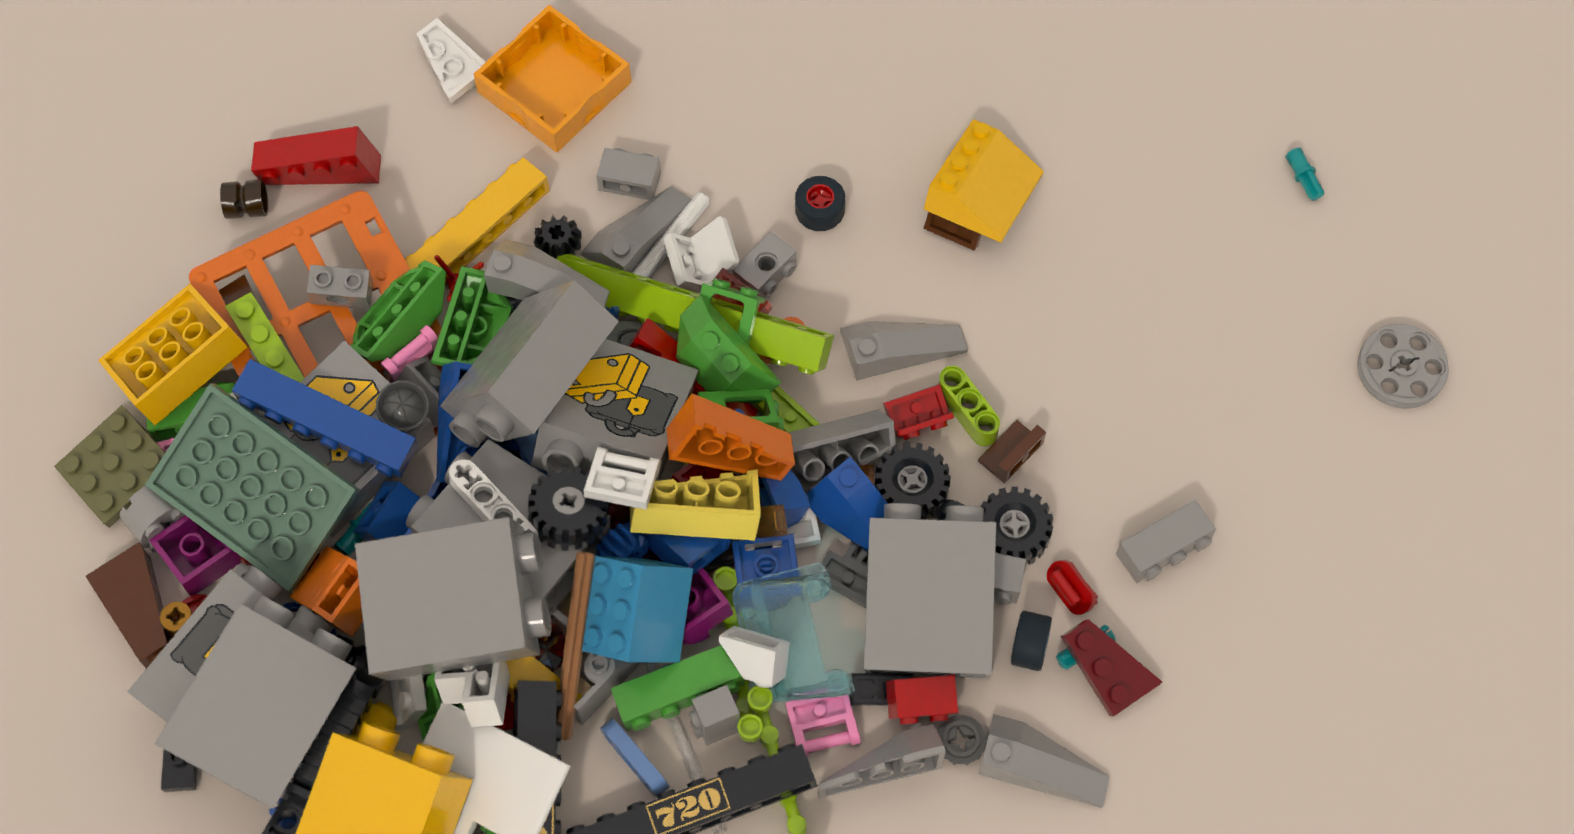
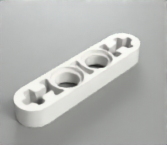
(480, 482)

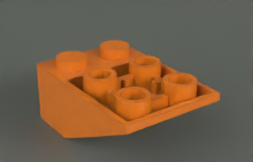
(332, 590)

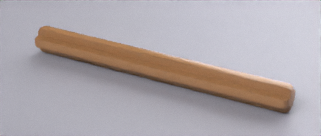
(574, 640)

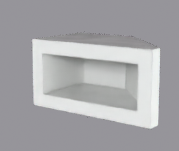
(756, 655)

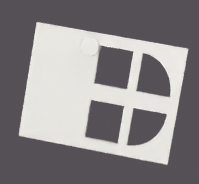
(510, 778)

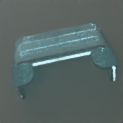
(781, 609)

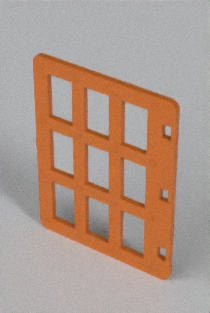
(377, 252)

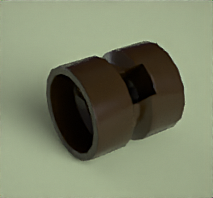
(244, 199)

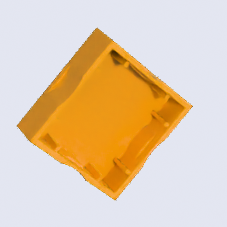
(552, 78)

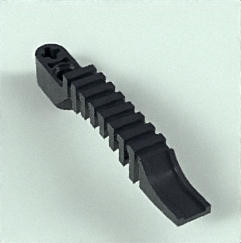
(343, 719)

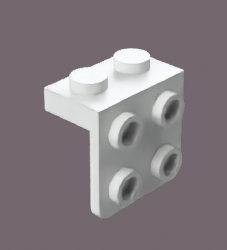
(701, 256)

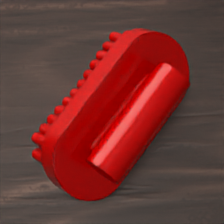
(1071, 587)

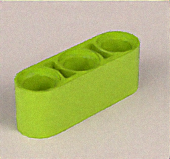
(969, 418)

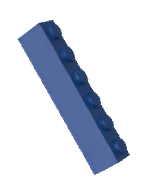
(324, 418)

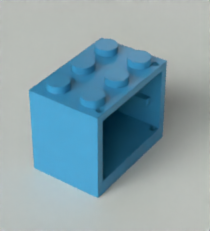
(637, 609)

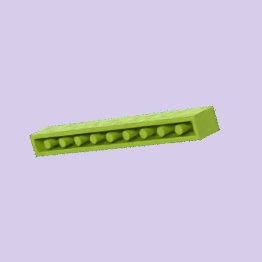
(664, 303)

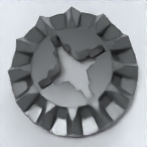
(969, 729)

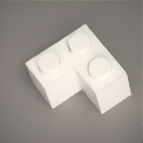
(479, 689)

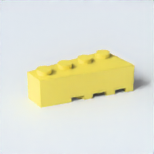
(702, 508)

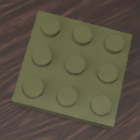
(111, 465)

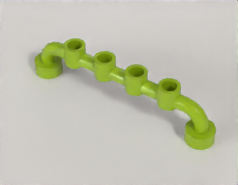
(760, 701)
(749, 726)

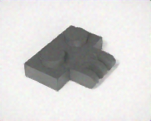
(848, 574)

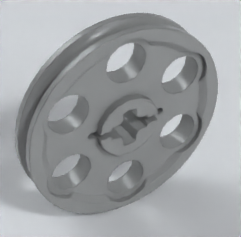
(1401, 377)

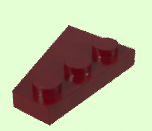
(1108, 667)

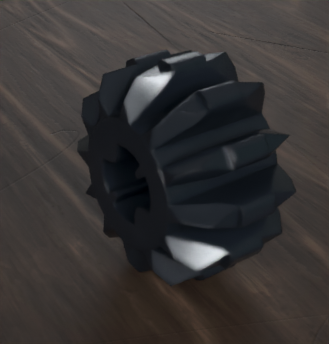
(558, 237)

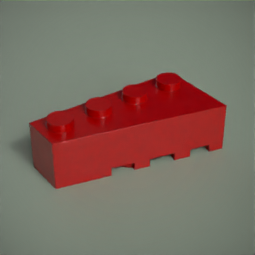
(317, 158)

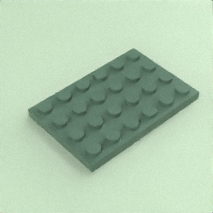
(252, 487)

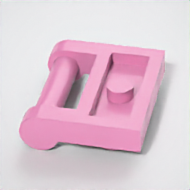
(419, 347)
(818, 714)

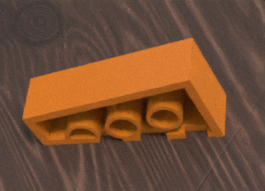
(728, 440)

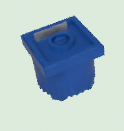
(763, 557)

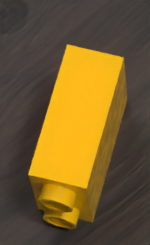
(381, 790)

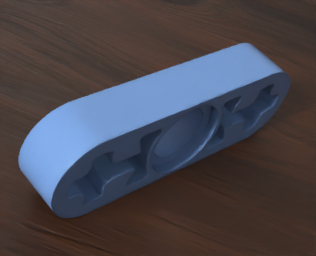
(634, 757)

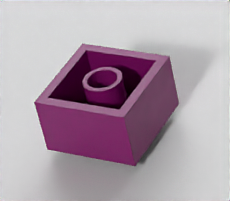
(194, 554)

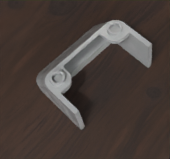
(600, 670)

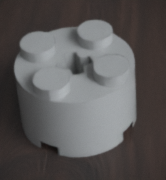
(148, 516)

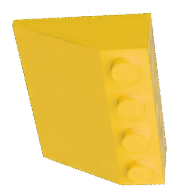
(983, 182)
(172, 354)

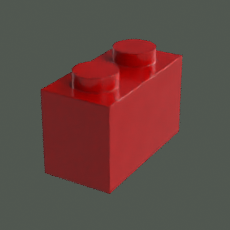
(922, 697)

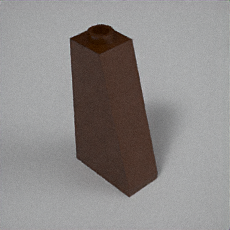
(133, 601)

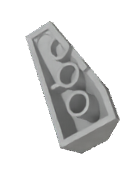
(634, 235)
(524, 270)
(892, 346)
(903, 756)
(1034, 761)

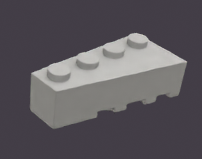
(828, 445)

